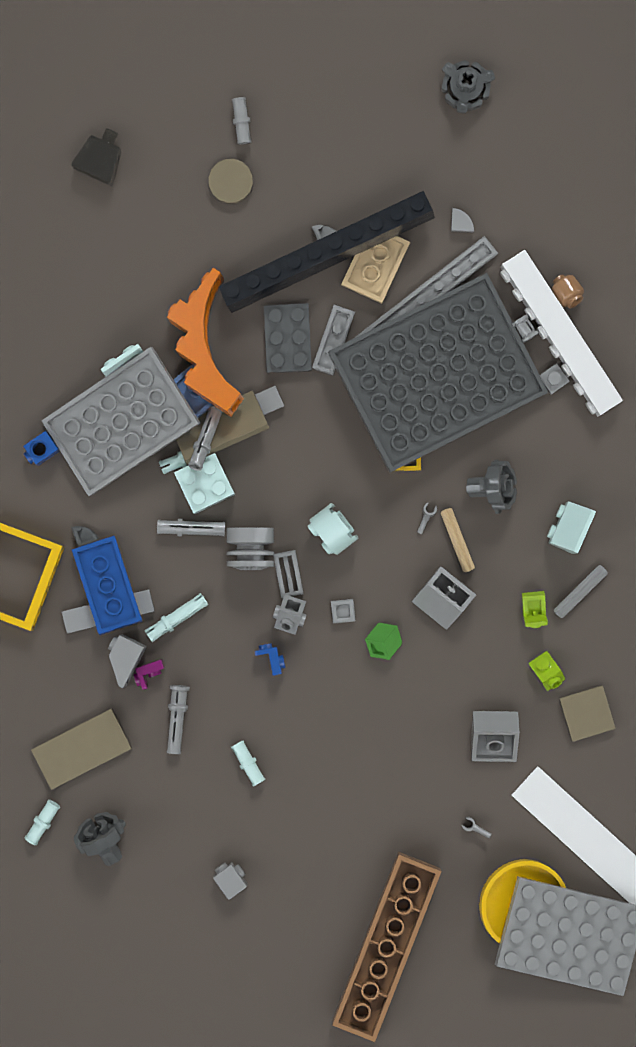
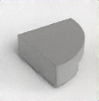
(461, 222)
(321, 231)

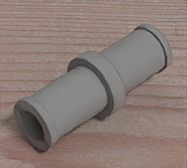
(241, 120)

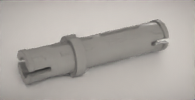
(202, 446)
(190, 527)

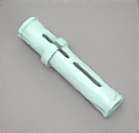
(179, 615)

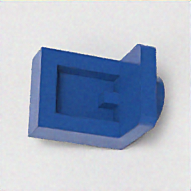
(277, 662)

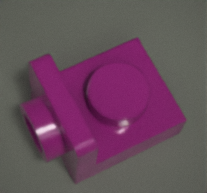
(152, 669)

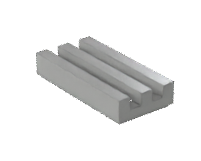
(291, 591)

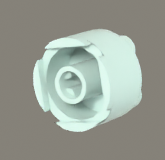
(332, 529)

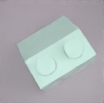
(571, 527)

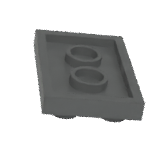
(287, 338)

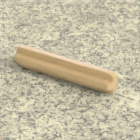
(457, 540)

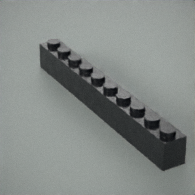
(327, 252)

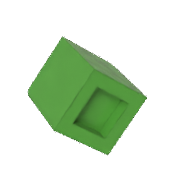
(383, 641)

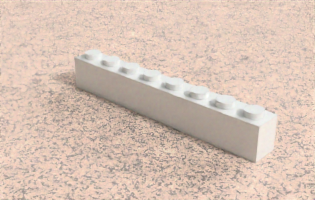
(561, 333)

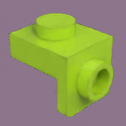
(534, 609)
(547, 671)

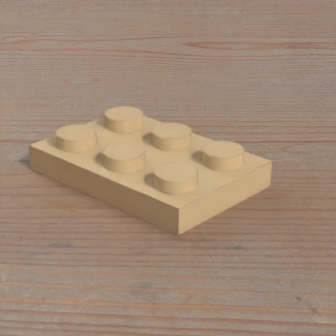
(375, 269)

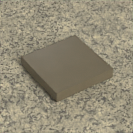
(587, 713)

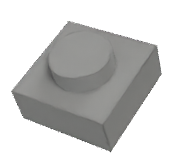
(554, 378)

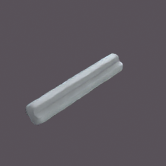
(580, 591)

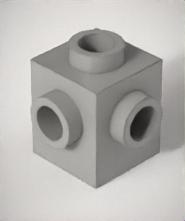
(290, 614)

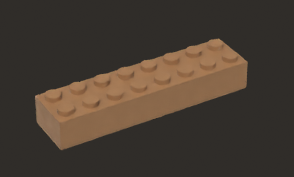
(386, 946)

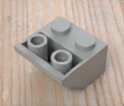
(443, 598)

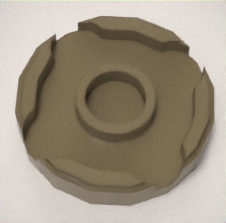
(230, 181)

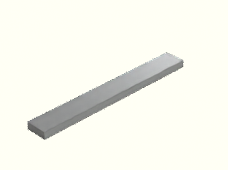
(443, 281)

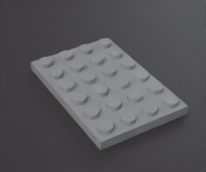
(120, 421)
(569, 936)

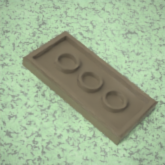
(244, 423)
(81, 749)

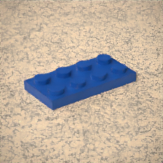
(107, 585)

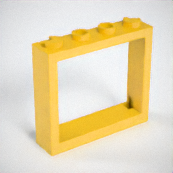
(45, 580)

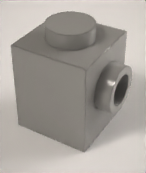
(230, 879)

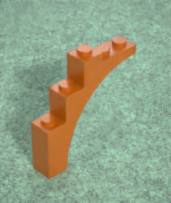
(194, 347)

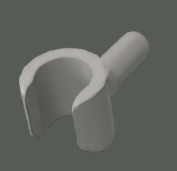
(425, 519)
(476, 828)

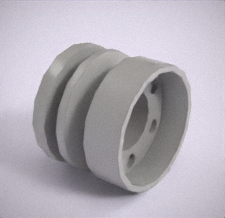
(250, 547)

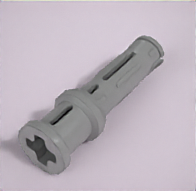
(177, 708)

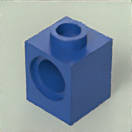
(51, 449)

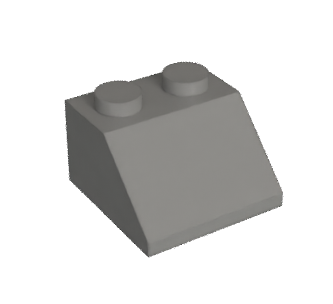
(125, 657)
(495, 736)

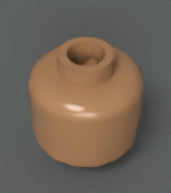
(567, 291)

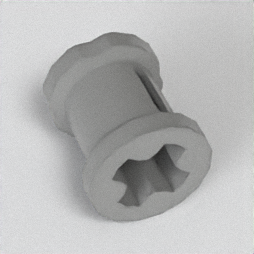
(525, 328)

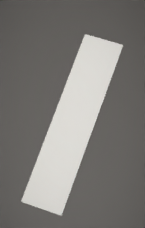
(579, 832)

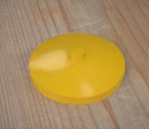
(499, 888)

